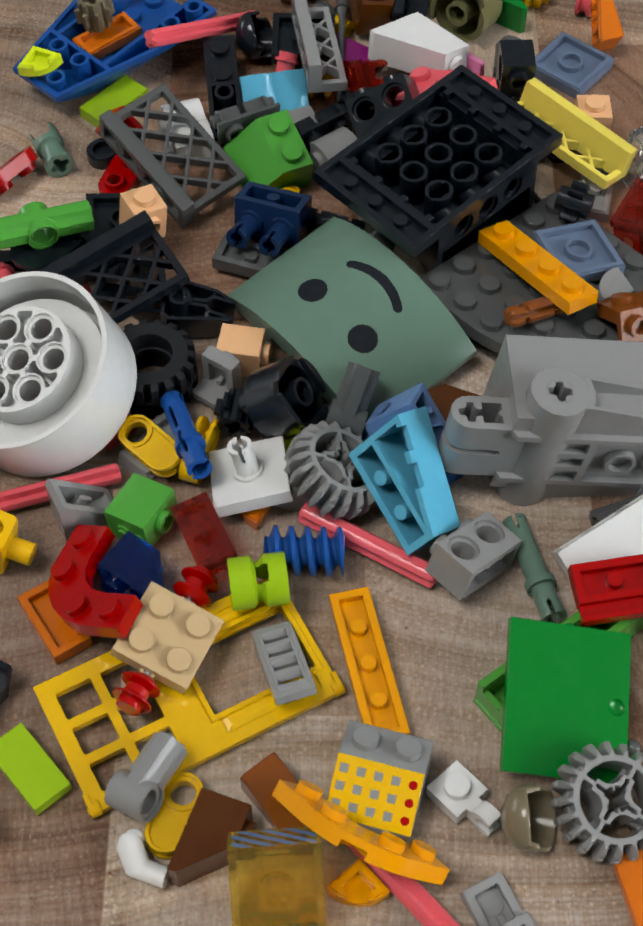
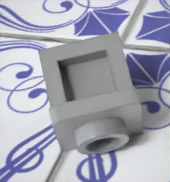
(220, 373)

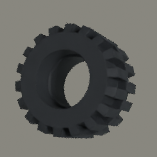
(163, 347)

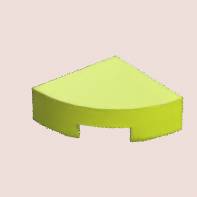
(39, 62)

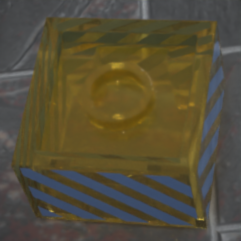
(276, 877)

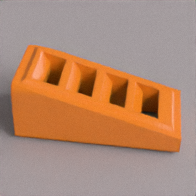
(605, 25)

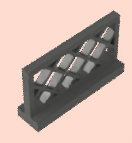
(146, 164)

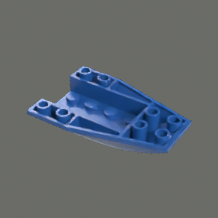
(83, 72)

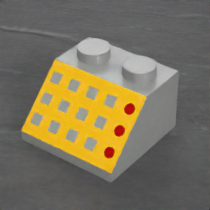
(381, 778)

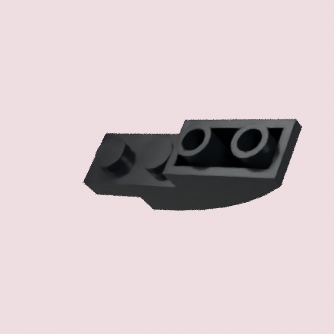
(221, 74)

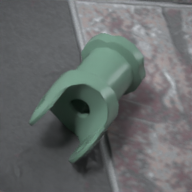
(51, 149)

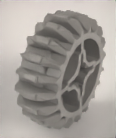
(325, 473)
(593, 792)

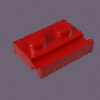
(608, 589)

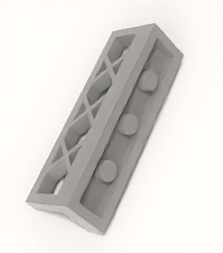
(311, 49)

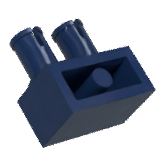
(271, 216)

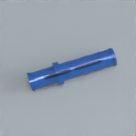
(188, 442)

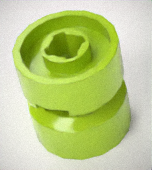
(244, 586)

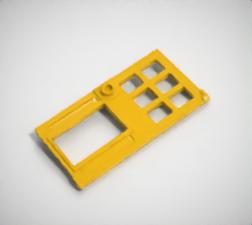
(185, 715)

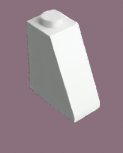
(417, 43)

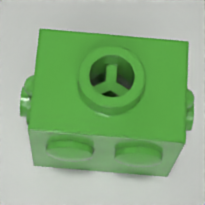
(142, 509)

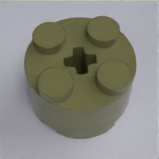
(466, 17)

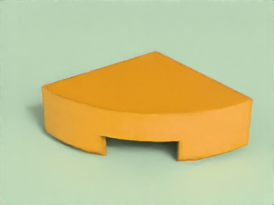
(358, 887)

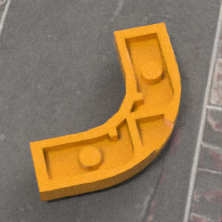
(384, 851)

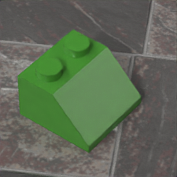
(272, 152)

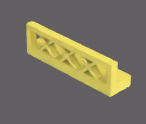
(581, 133)

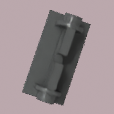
(231, 122)

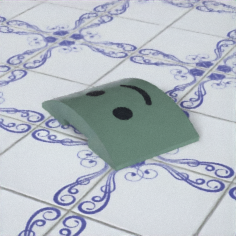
(357, 302)

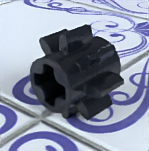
(574, 201)

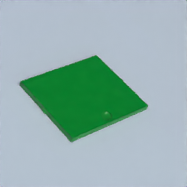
(562, 693)

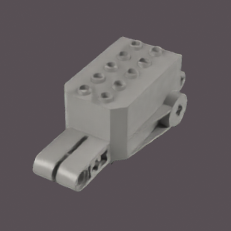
(553, 420)

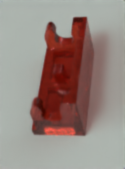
(362, 73)
(629, 216)
(204, 533)

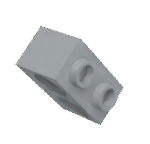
(472, 555)

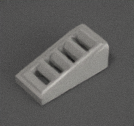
(282, 661)

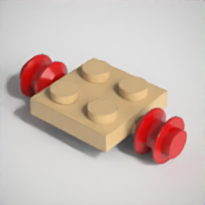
(167, 639)

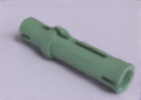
(539, 582)

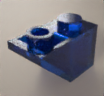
(131, 567)

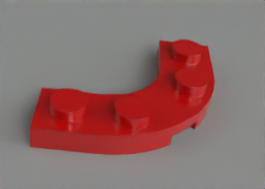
(73, 591)

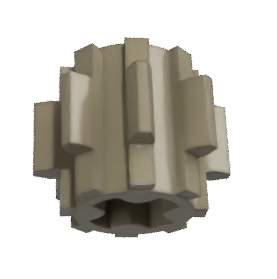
(94, 14)

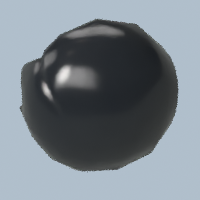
(254, 36)

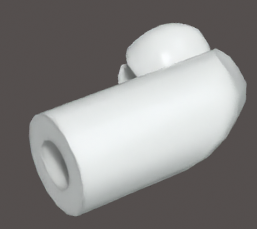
(136, 861)

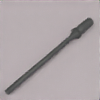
(342, 9)

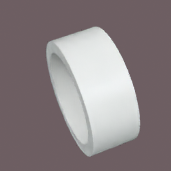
(72, 358)

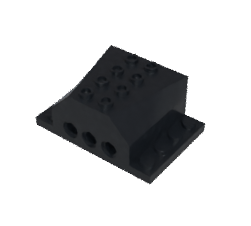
(442, 167)

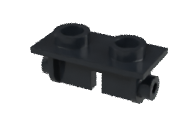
(329, 120)

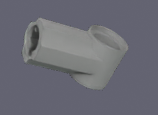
(141, 787)

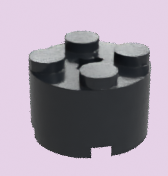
(284, 397)

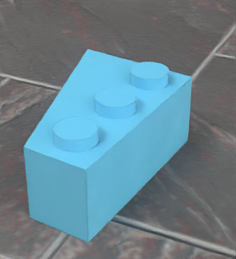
(408, 479)

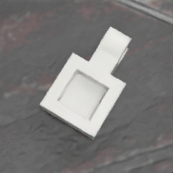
(462, 795)

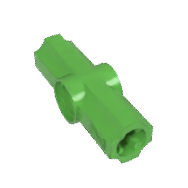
(43, 225)

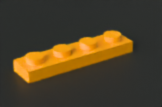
(538, 267)
(367, 660)

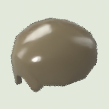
(529, 818)

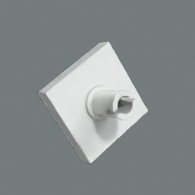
(249, 476)

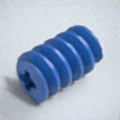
(308, 550)

